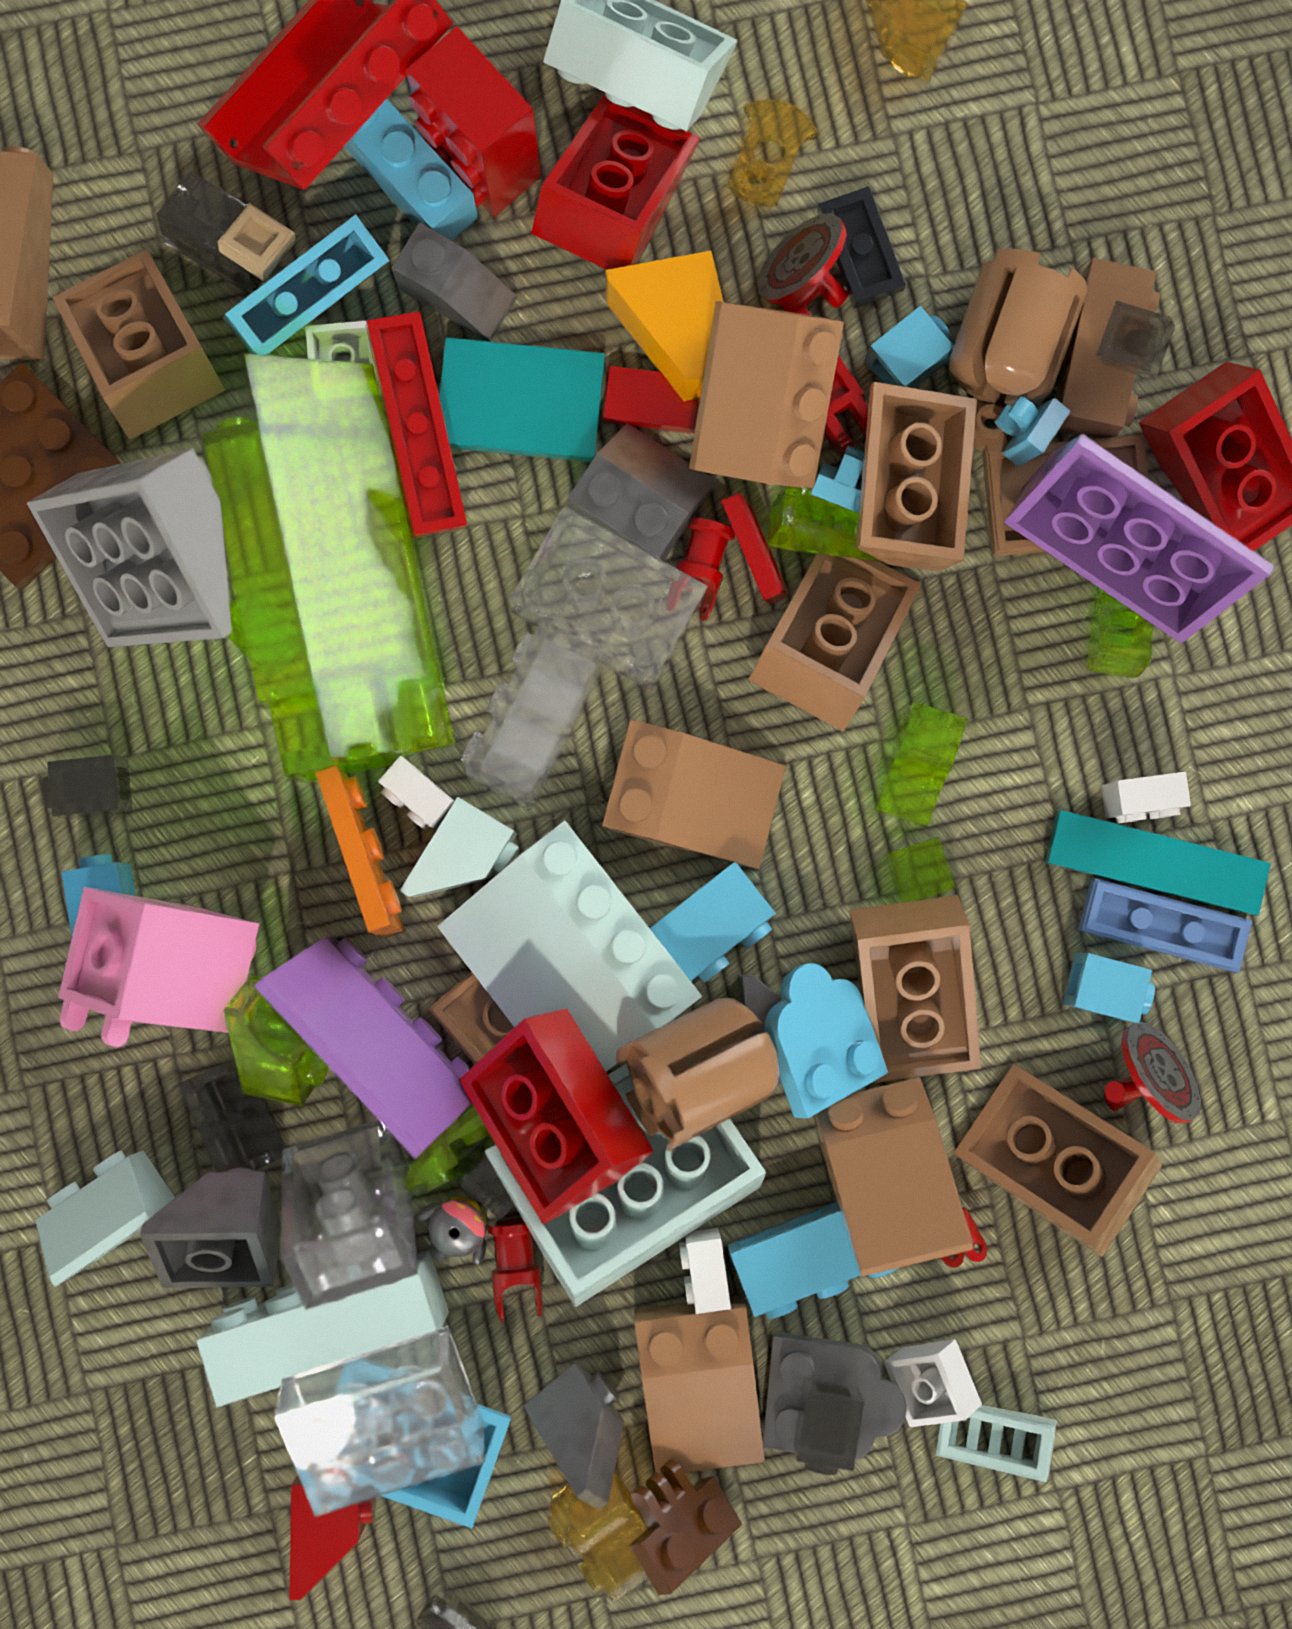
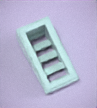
(1015, 1463)

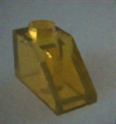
(915, 32)

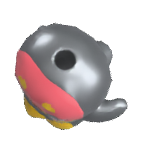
(459, 1214)

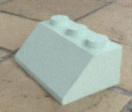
(640, 56)

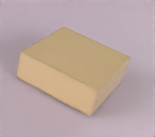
(256, 242)

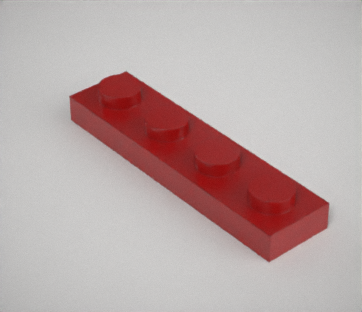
(416, 424)

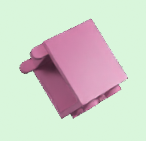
(152, 964)

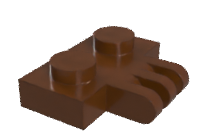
(681, 1523)

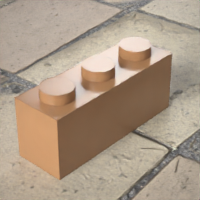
(1093, 391)

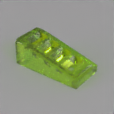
(793, 526)
(1118, 651)

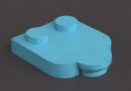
(822, 1040)

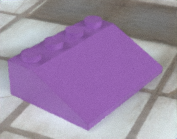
(1134, 539)
(370, 1040)

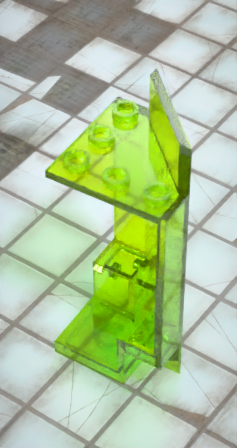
(327, 570)

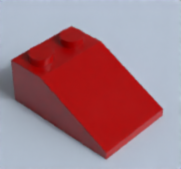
(612, 185)
(1227, 453)

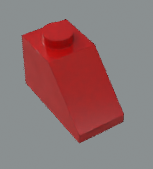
(321, 1540)

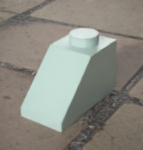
(462, 852)

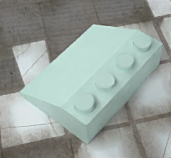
(565, 937)
(644, 1209)

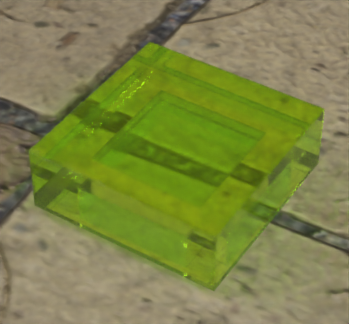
(920, 870)

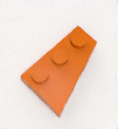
(361, 852)

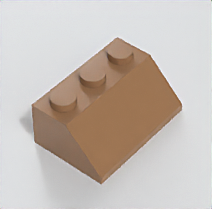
(765, 395)
(916, 477)

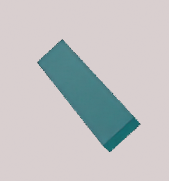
(1157, 863)

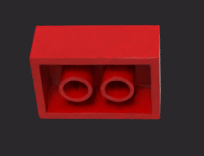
(475, 121)

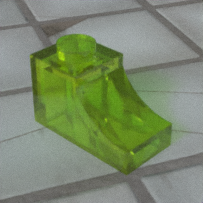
(920, 763)
(269, 1051)

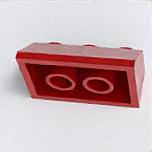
(554, 1114)

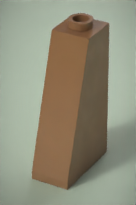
(24, 252)

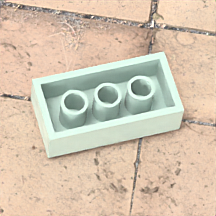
(261, 1344)

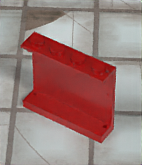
(320, 84)

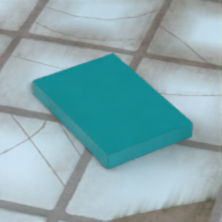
(521, 399)

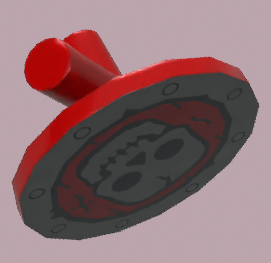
(801, 263)
(1157, 1074)

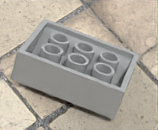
(142, 548)

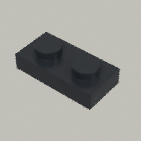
(867, 257)

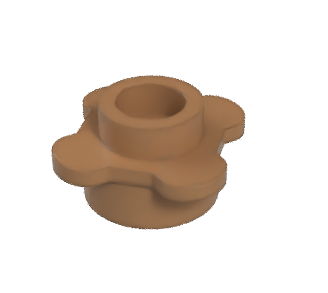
(990, 438)

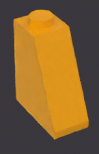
(669, 314)

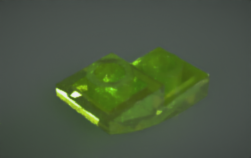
(436, 1160)

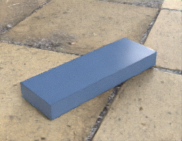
(1164, 925)

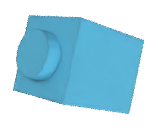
(910, 350)
(1109, 987)

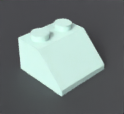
(101, 1215)

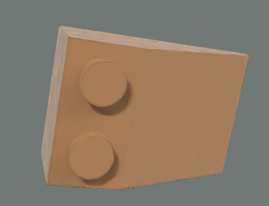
(137, 344)
(835, 636)
(693, 795)
(918, 985)
(1059, 1159)
(892, 1177)
(699, 1386)

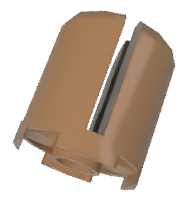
(1016, 329)
(699, 1070)

